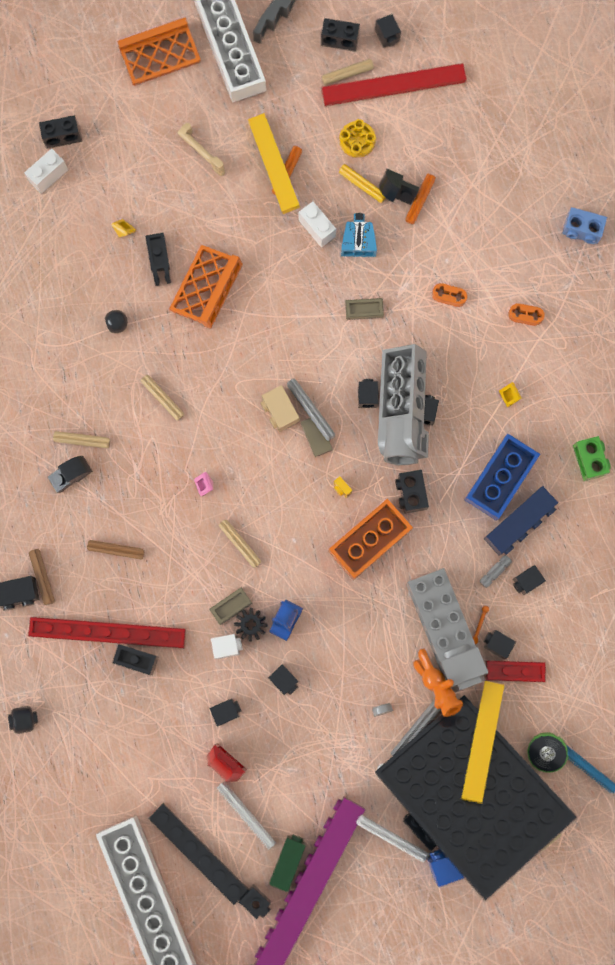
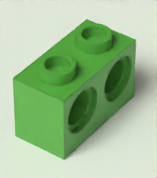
(586, 459)

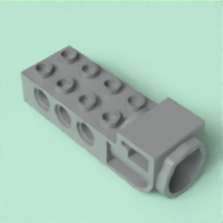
(402, 405)
(447, 630)

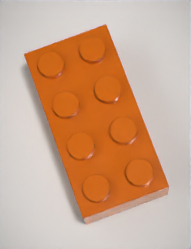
(370, 539)

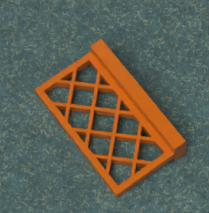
(150, 38)
(220, 291)

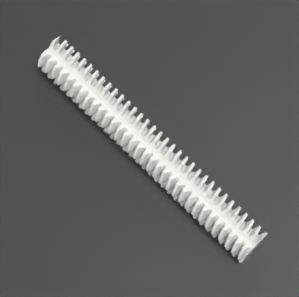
(250, 819)
(392, 838)

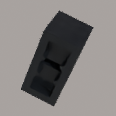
(340, 34)
(60, 132)
(417, 491)

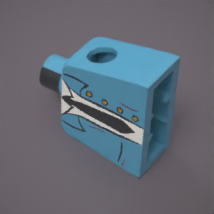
(359, 238)

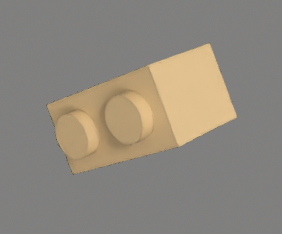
(280, 409)

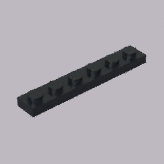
(198, 854)

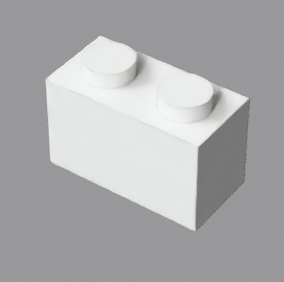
(46, 171)
(317, 224)
(226, 646)

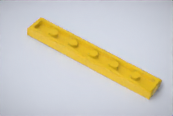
(273, 163)
(483, 742)

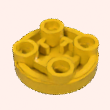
(357, 138)

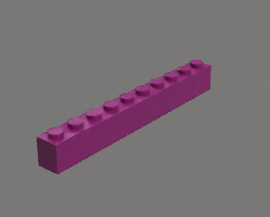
(310, 883)

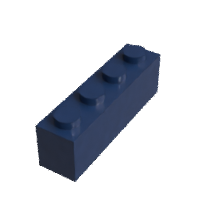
(521, 520)

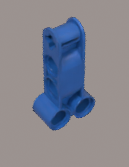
(285, 619)

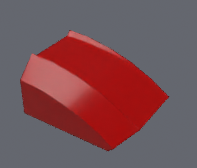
(225, 764)

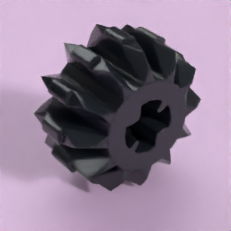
(246, 619)

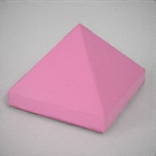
(204, 484)

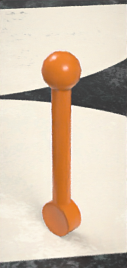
(485, 609)

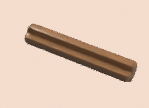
(115, 549)
(41, 577)

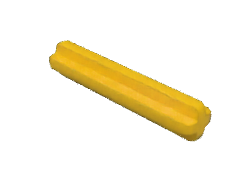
(362, 183)

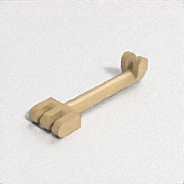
(217, 165)

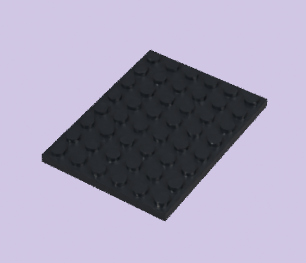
(484, 839)

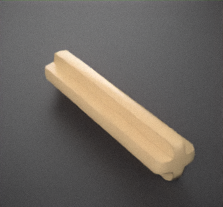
(347, 72)
(162, 397)
(80, 439)
(239, 543)

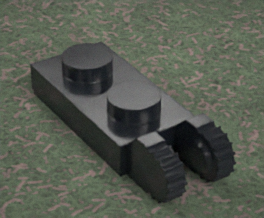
(158, 256)

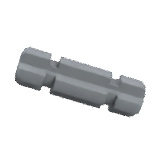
(495, 571)

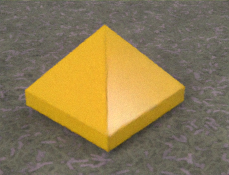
(123, 228)
(510, 394)

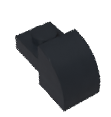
(394, 186)
(69, 473)

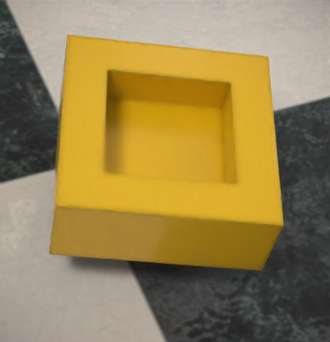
(342, 488)

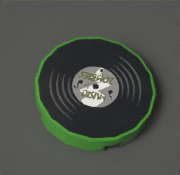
(547, 752)

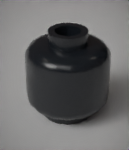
(22, 719)

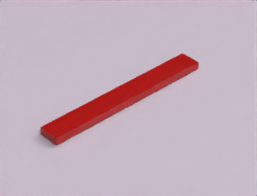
(393, 84)
(107, 632)

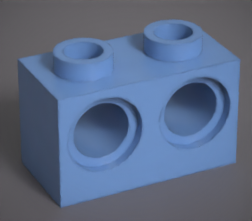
(584, 220)

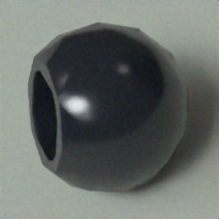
(116, 321)

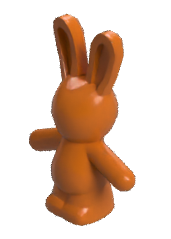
(435, 681)

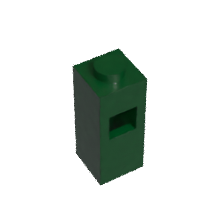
(287, 863)

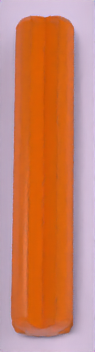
(292, 161)
(420, 198)

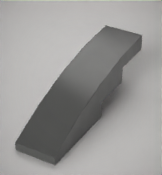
(271, 17)

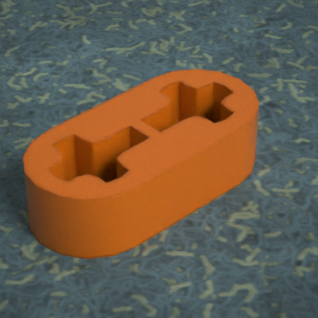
(448, 299)
(527, 310)

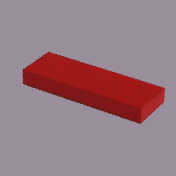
(515, 671)

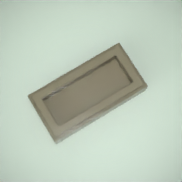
(364, 309)
(315, 438)
(230, 606)

